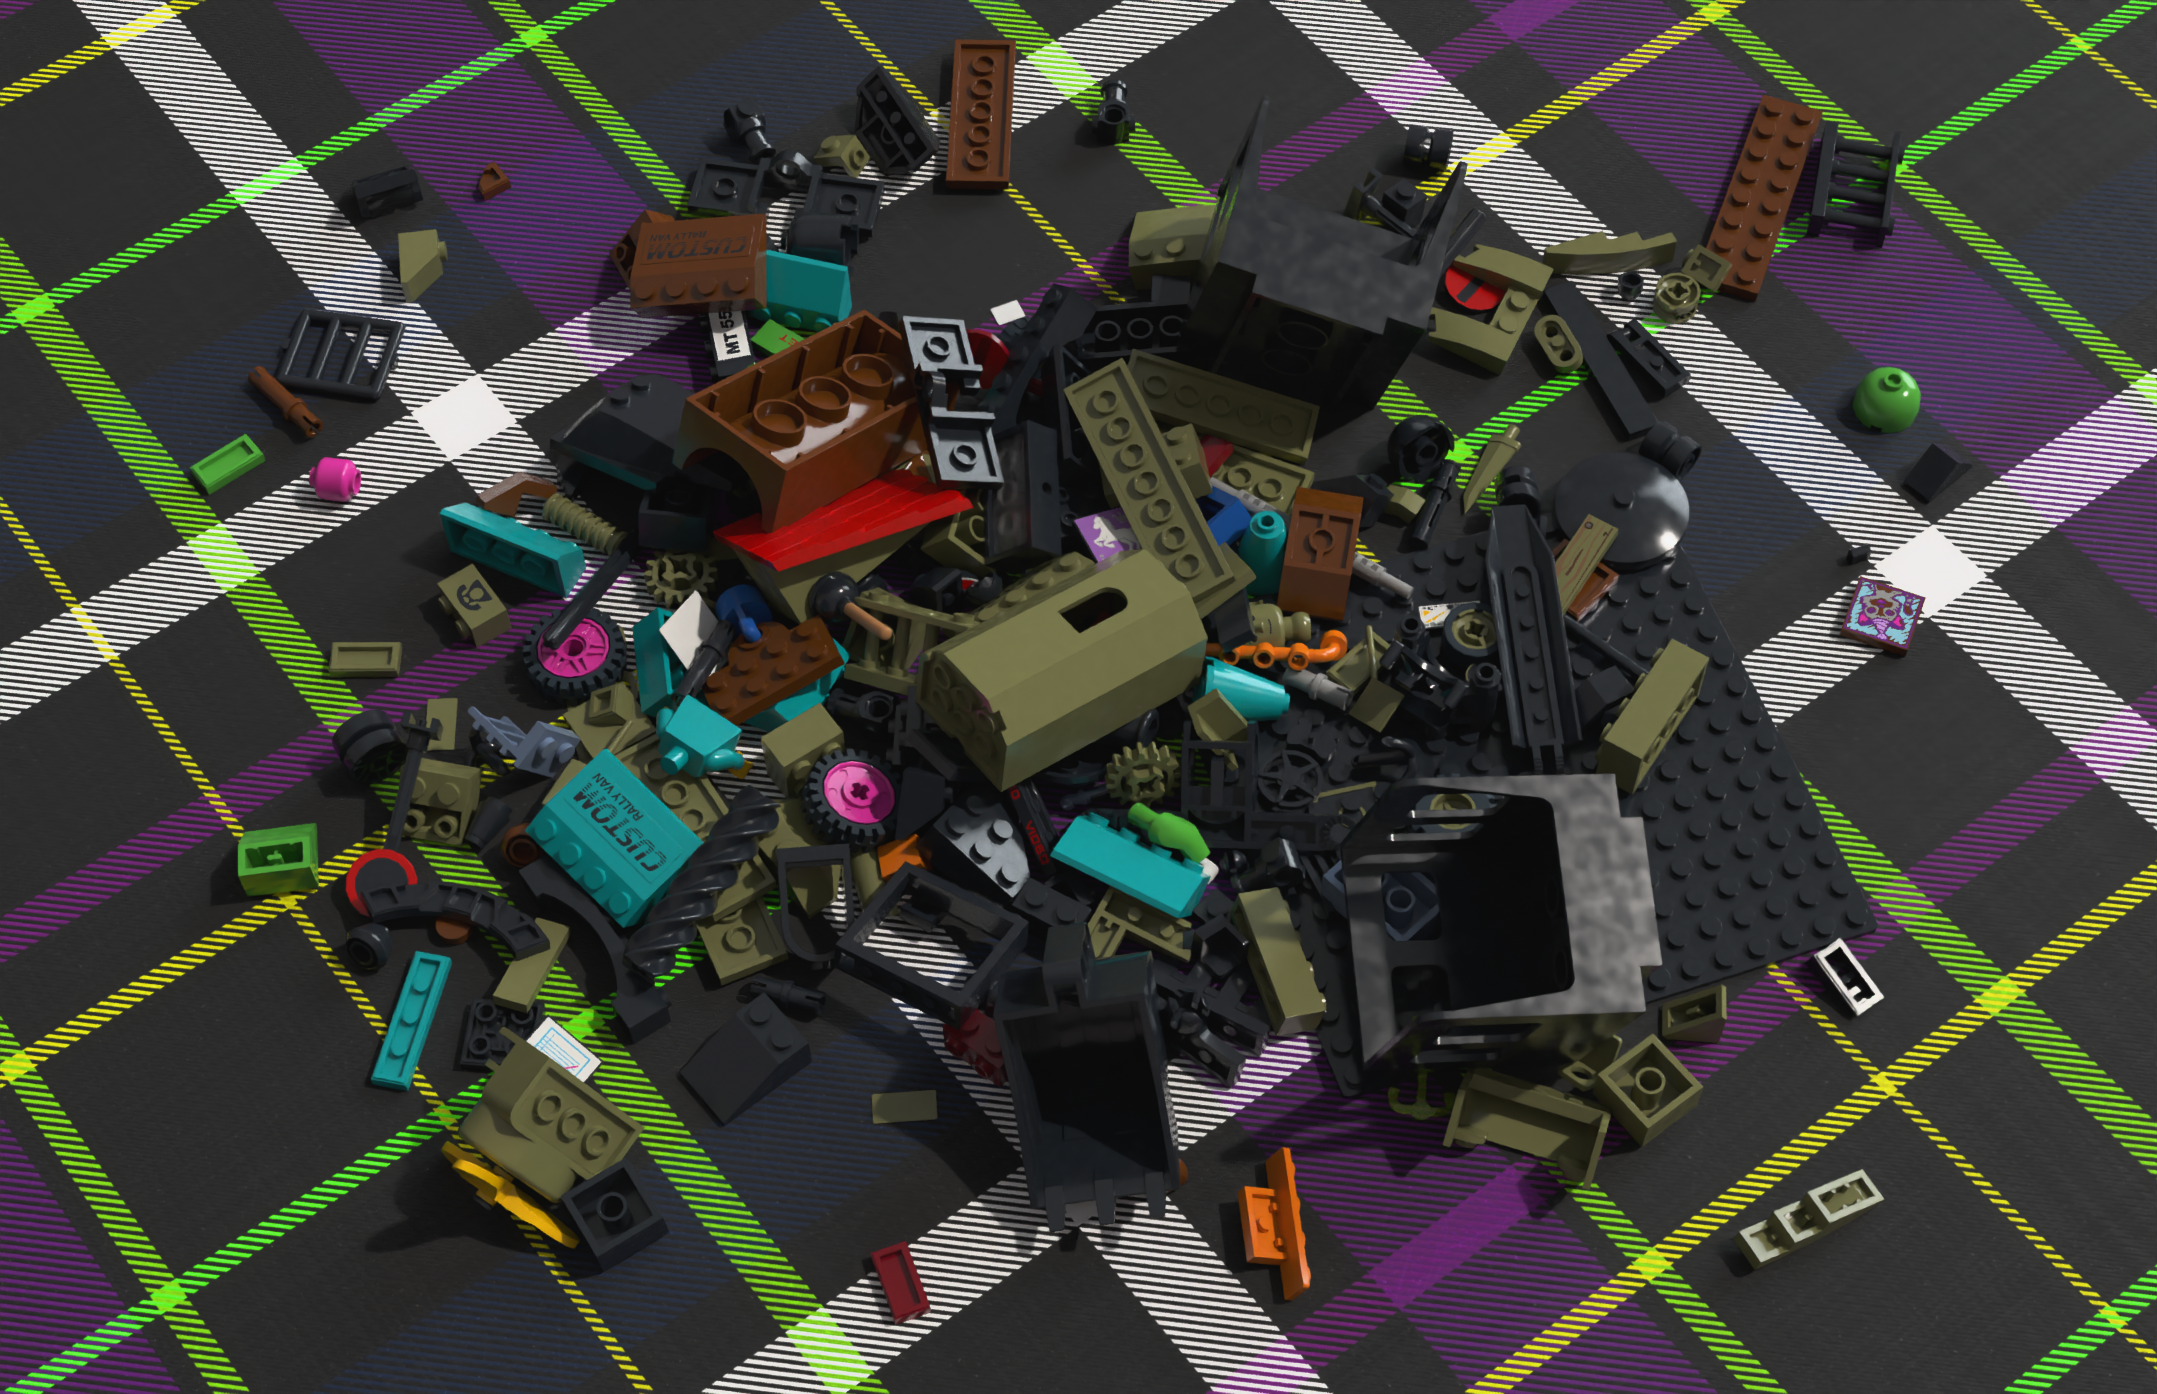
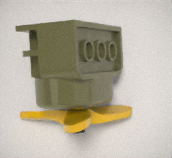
(541, 1130)

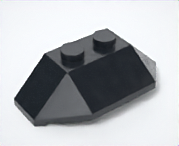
(892, 126)

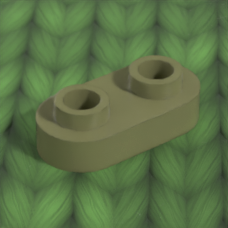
(1559, 346)

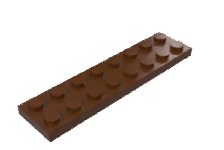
(1762, 192)

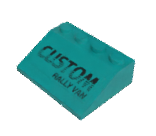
(615, 838)

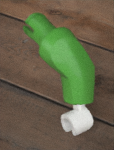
(1174, 833)

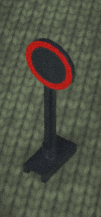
(386, 864)

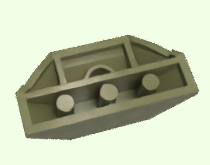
(808, 887)

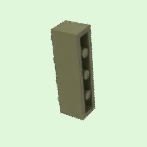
(1278, 961)

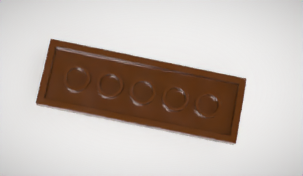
(981, 114)

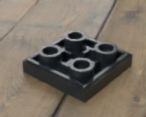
(483, 1035)

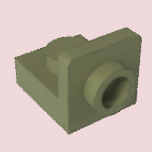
(1705, 267)

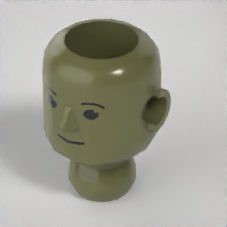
(1275, 629)

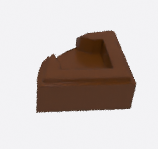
(493, 181)

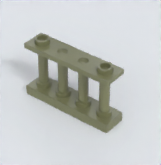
(896, 676)

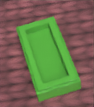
(227, 464)

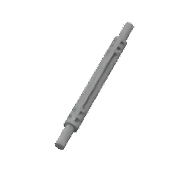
(1361, 567)

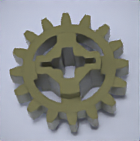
(680, 576)
(1143, 775)

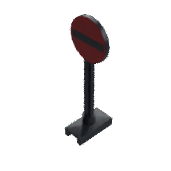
(1461, 287)

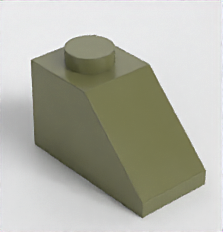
(420, 261)

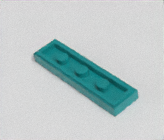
(411, 1021)

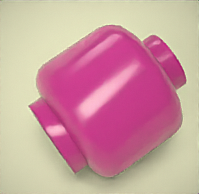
(335, 479)

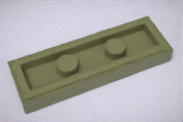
(526, 977)

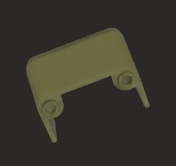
(1529, 1120)

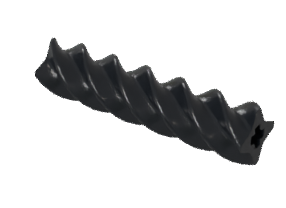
(694, 890)

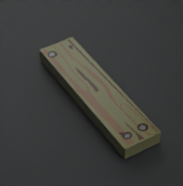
(1582, 557)

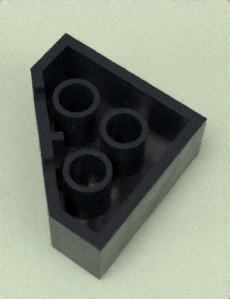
(979, 845)

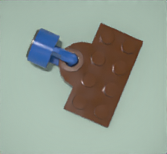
(765, 657)

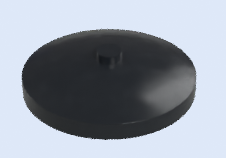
(1631, 496)

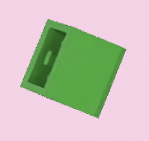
(278, 859)

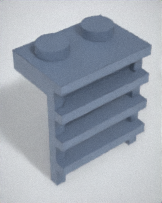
(539, 751)

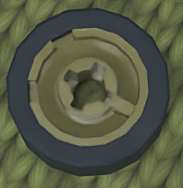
(1457, 638)

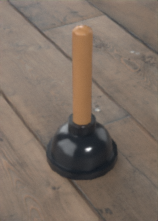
(834, 601)

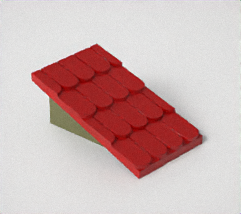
(841, 536)

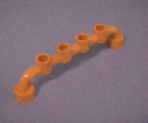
(1332, 648)

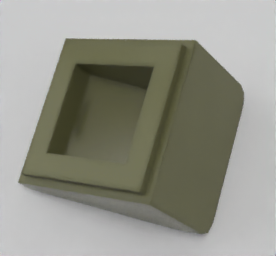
(610, 705)

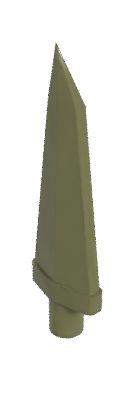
(1495, 457)

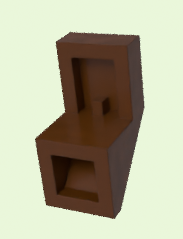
(506, 495)

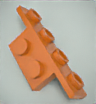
(1274, 1226)

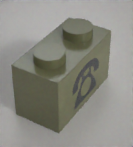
(473, 605)

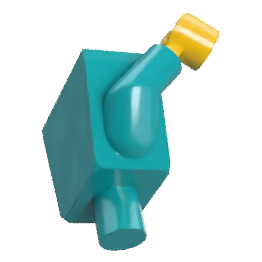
(698, 741)

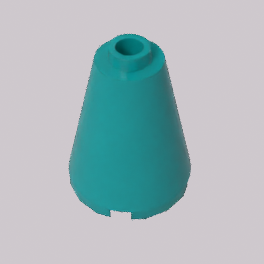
(1264, 552)
(1250, 694)

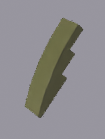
(1602, 256)
(1808, 1219)

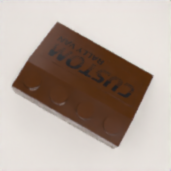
(700, 266)

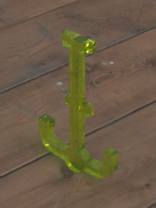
(1420, 1110)

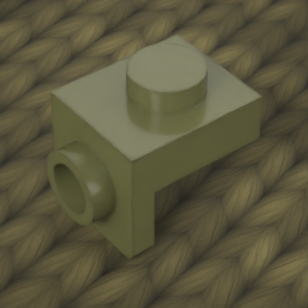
(844, 152)

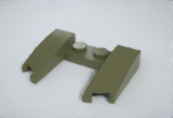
(1493, 343)
(1126, 916)

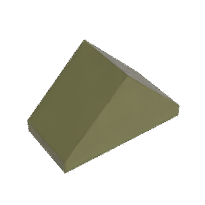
(1696, 1016)

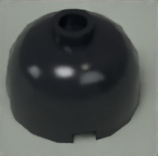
(1419, 447)

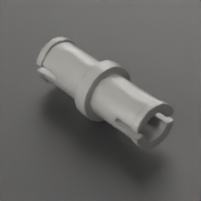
(1318, 687)

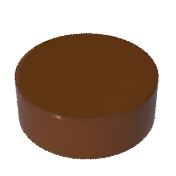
(453, 931)

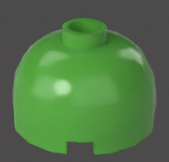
(1887, 399)

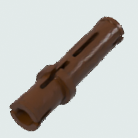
(293, 408)

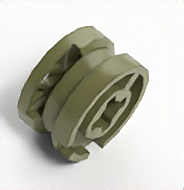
(1666, 303)

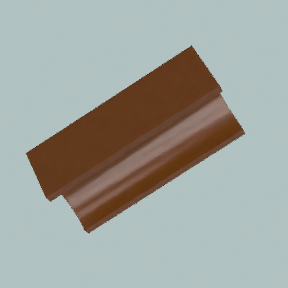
(812, 418)

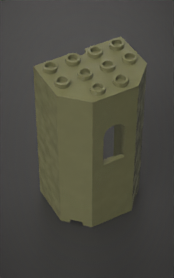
(1038, 690)

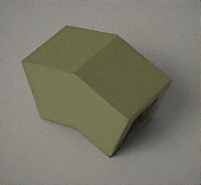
(1404, 503)

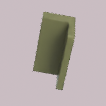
(1218, 720)

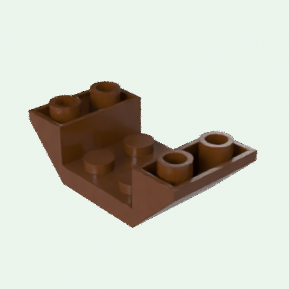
(1320, 554)

